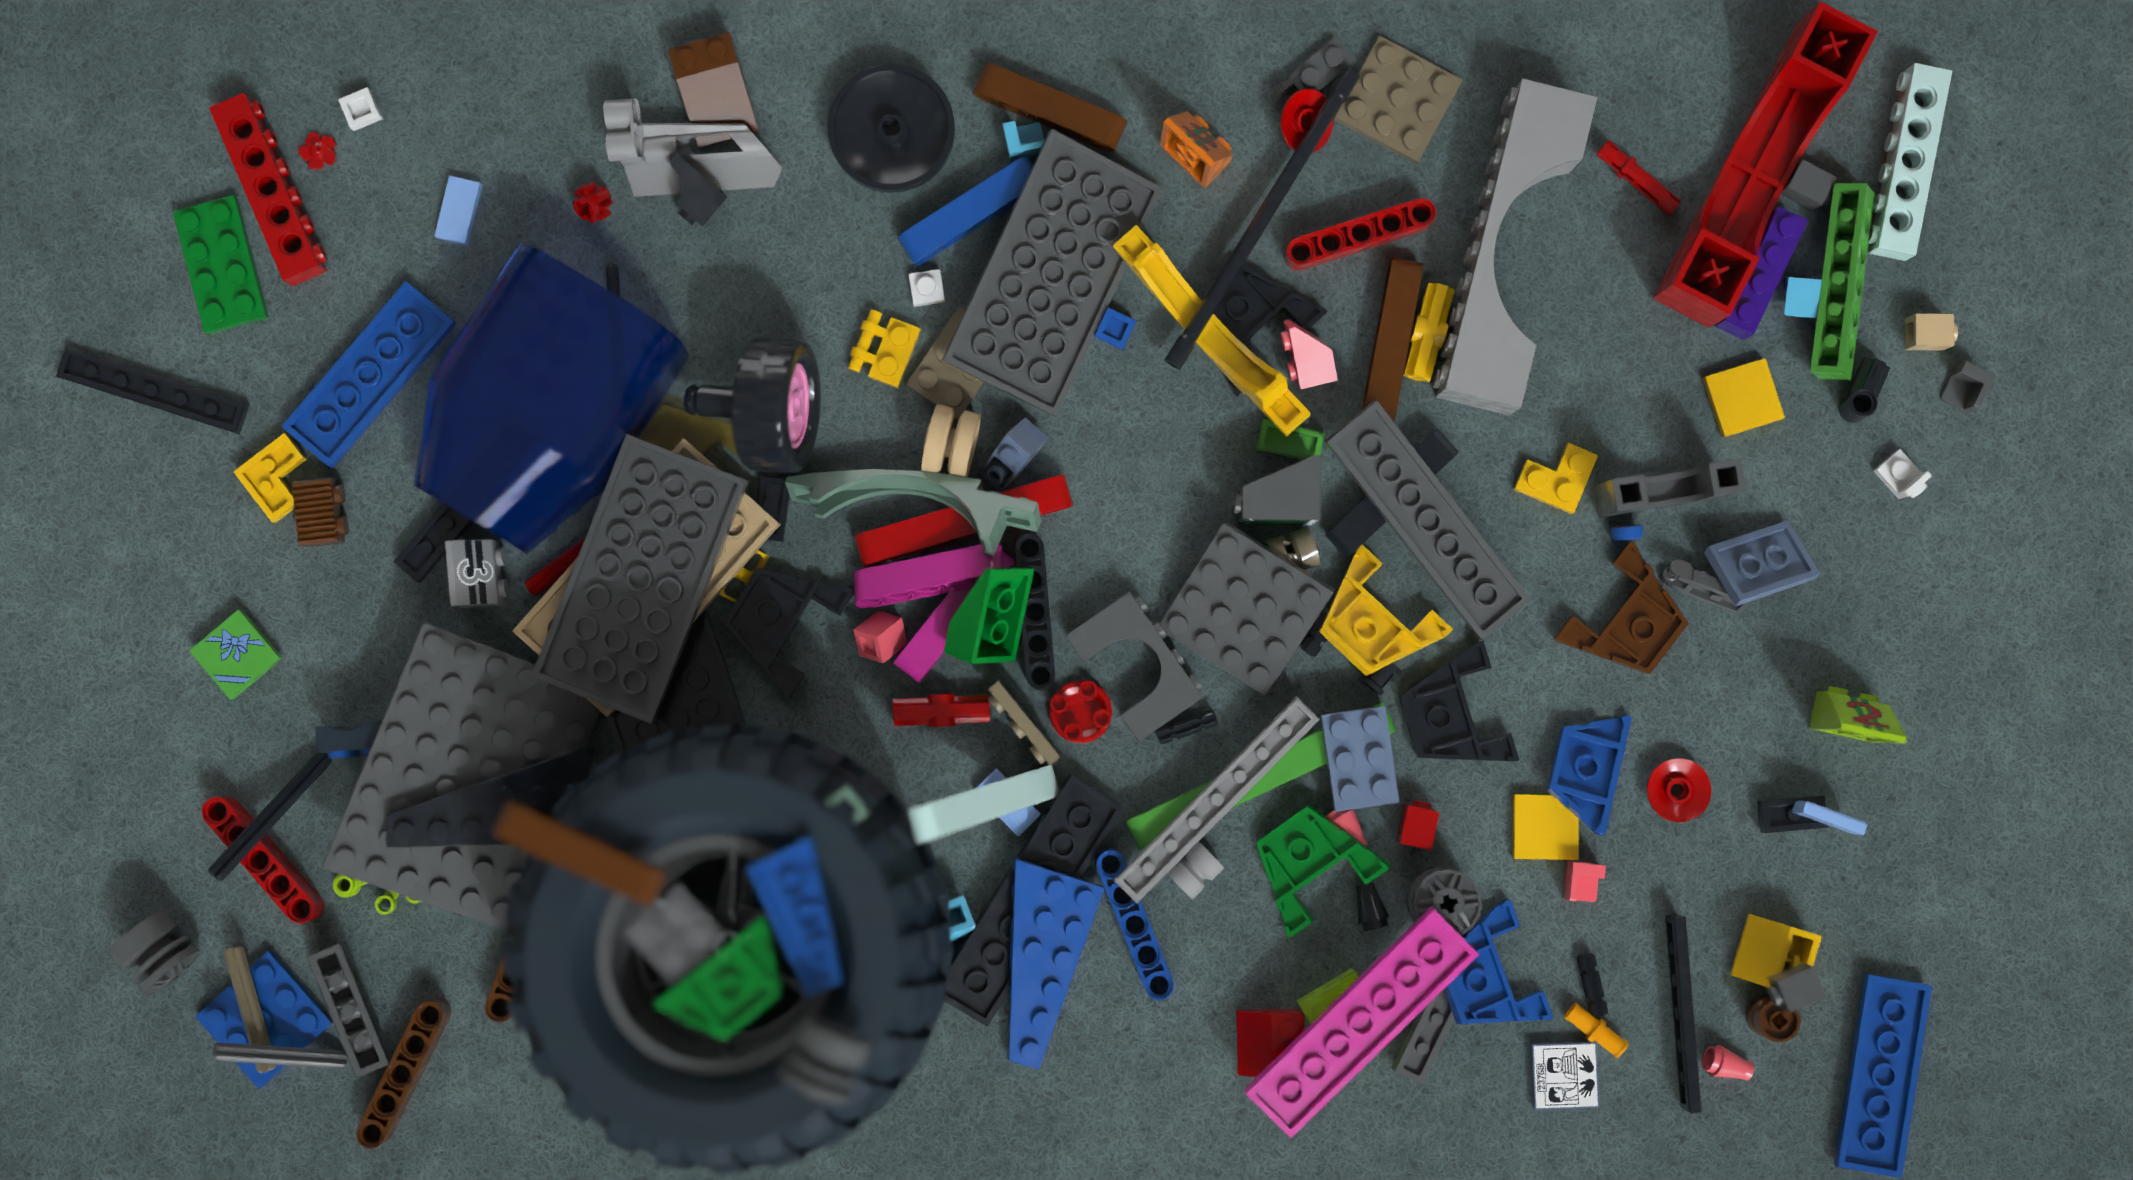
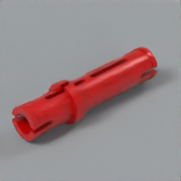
(1638, 177)

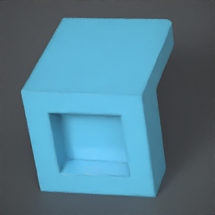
(1023, 140)
(1802, 297)

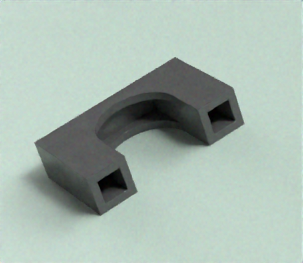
(1684, 487)
(1128, 621)

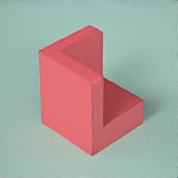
(880, 636)
(1582, 880)

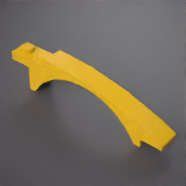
(1246, 371)

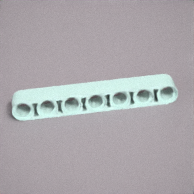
(982, 803)

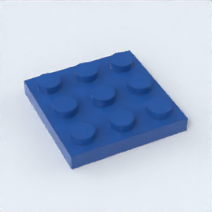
(287, 1008)

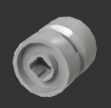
(1194, 869)

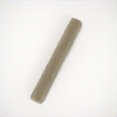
(247, 1001)

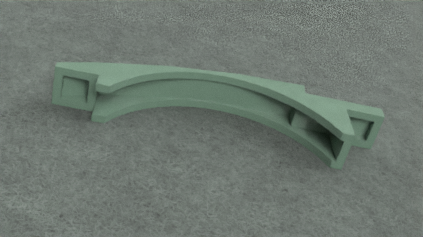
(984, 510)

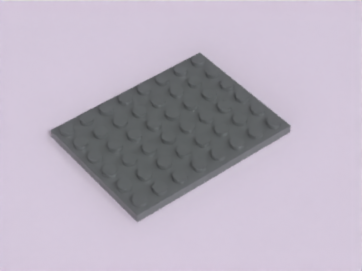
(449, 724)

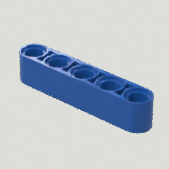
(966, 213)
(1138, 939)

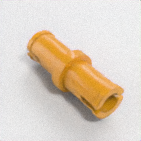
(1596, 1030)

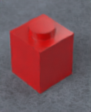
(1417, 825)

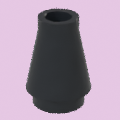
(1371, 909)

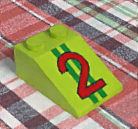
(1855, 717)

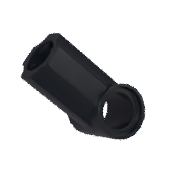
(1864, 388)

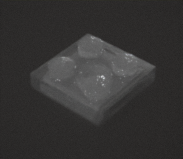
(675, 934)

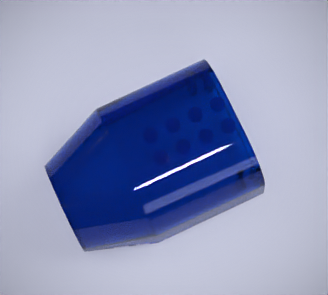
(540, 398)

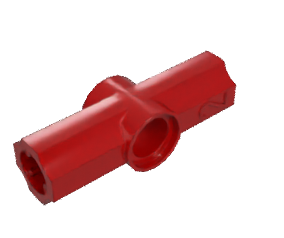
(941, 710)

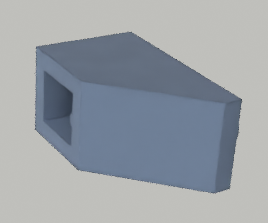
(1013, 454)

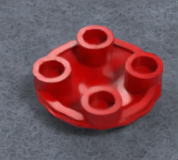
(1080, 711)

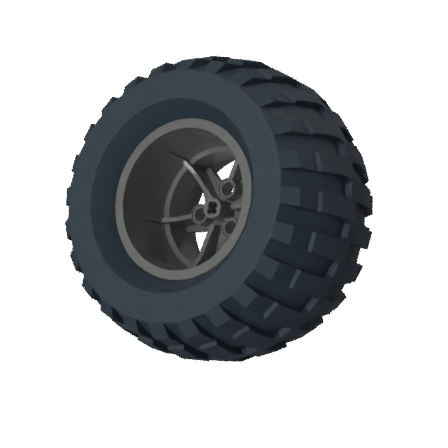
(593, 993)

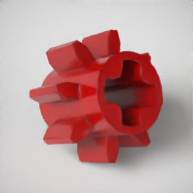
(592, 202)

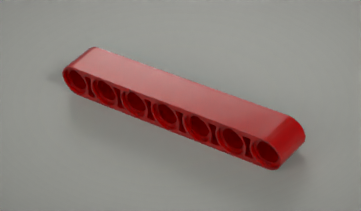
(950, 526)

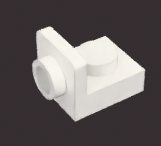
(1902, 475)

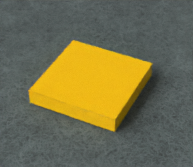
(1743, 398)
(1543, 829)

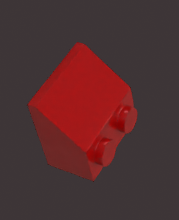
(1264, 1036)

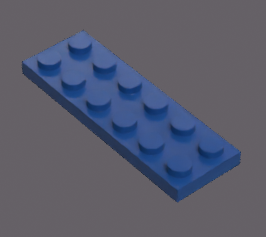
(369, 375)
(1882, 1075)

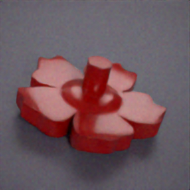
(318, 151)

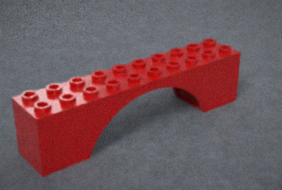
(1790, 109)

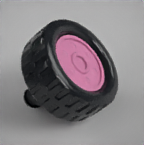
(769, 405)

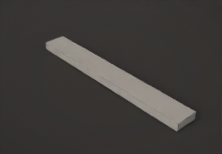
(1216, 799)

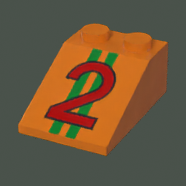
(1194, 147)

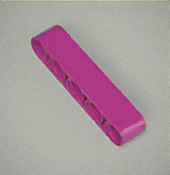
(923, 576)
(930, 640)

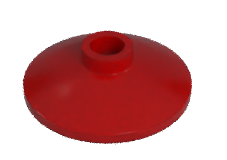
(1304, 105)
(1694, 793)

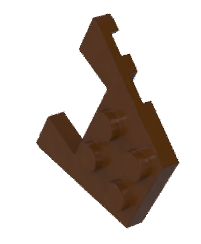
(1641, 626)

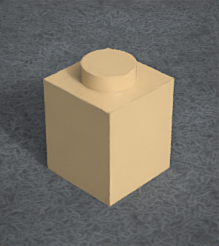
(1930, 332)

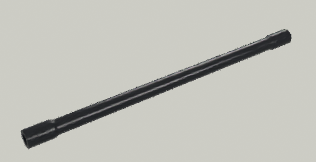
(1186, 341)

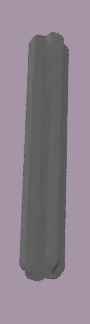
(279, 1055)

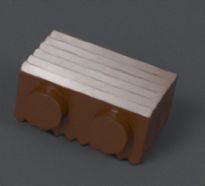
(319, 512)

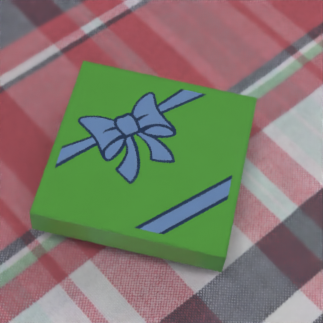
(236, 654)

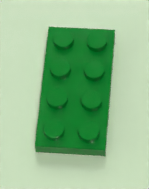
(220, 264)

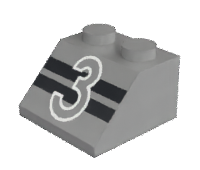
(476, 573)

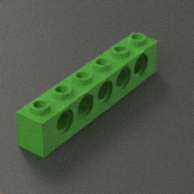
(1842, 281)

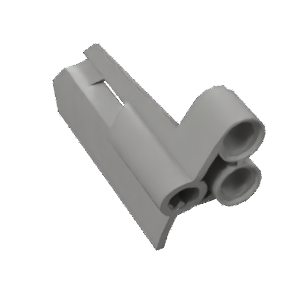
(648, 147)

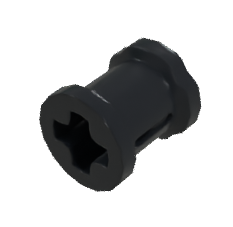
(1377, 680)

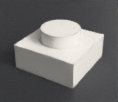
(360, 109)
(927, 287)

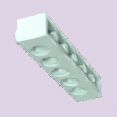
(1933, 87)

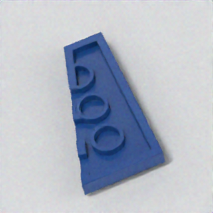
(798, 909)

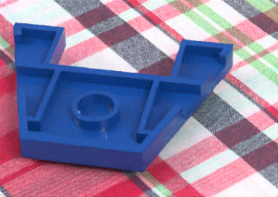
(1482, 989)

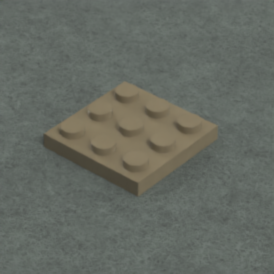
(1398, 100)

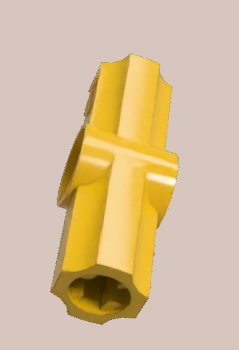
(1429, 332)

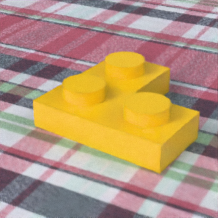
(264, 475)
(1559, 487)

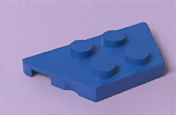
(1588, 769)

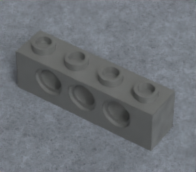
(347, 1010)

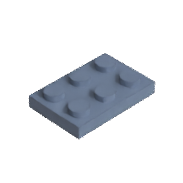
(1761, 563)
(1359, 758)

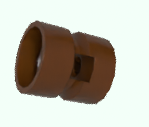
(1772, 1021)

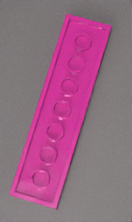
(1361, 1022)

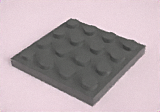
(1245, 608)

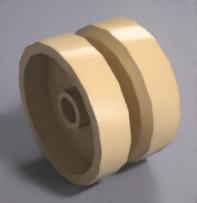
(946, 442)

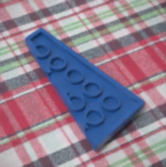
(1045, 944)

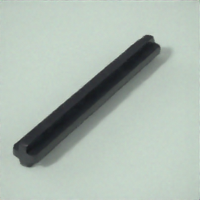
(269, 816)

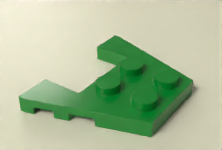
(1304, 850)

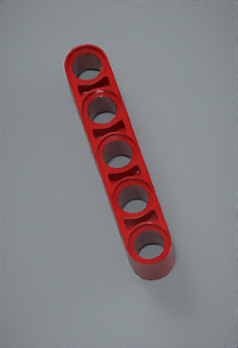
(1370, 224)
(278, 863)

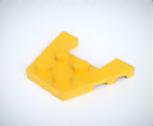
(1366, 629)

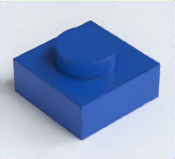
(1115, 329)

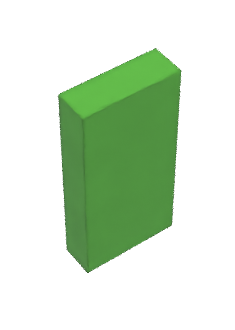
(1298, 445)

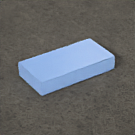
(458, 210)
(1830, 817)

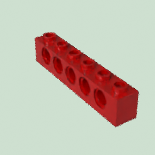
(231, 119)

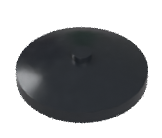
(891, 128)

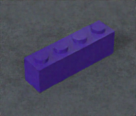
(1775, 252)

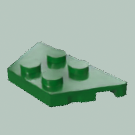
(729, 985)

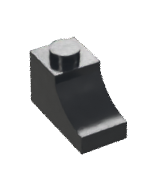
(697, 195)

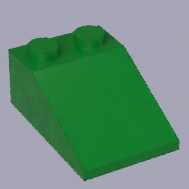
(991, 617)

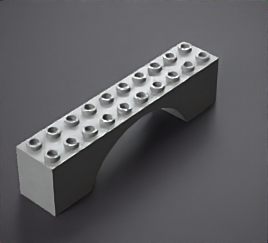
(1486, 352)

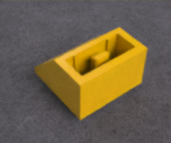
(1771, 948)

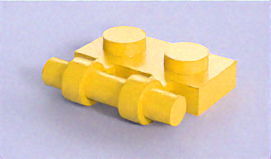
(893, 353)

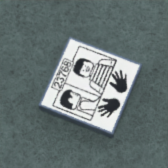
(1564, 1075)

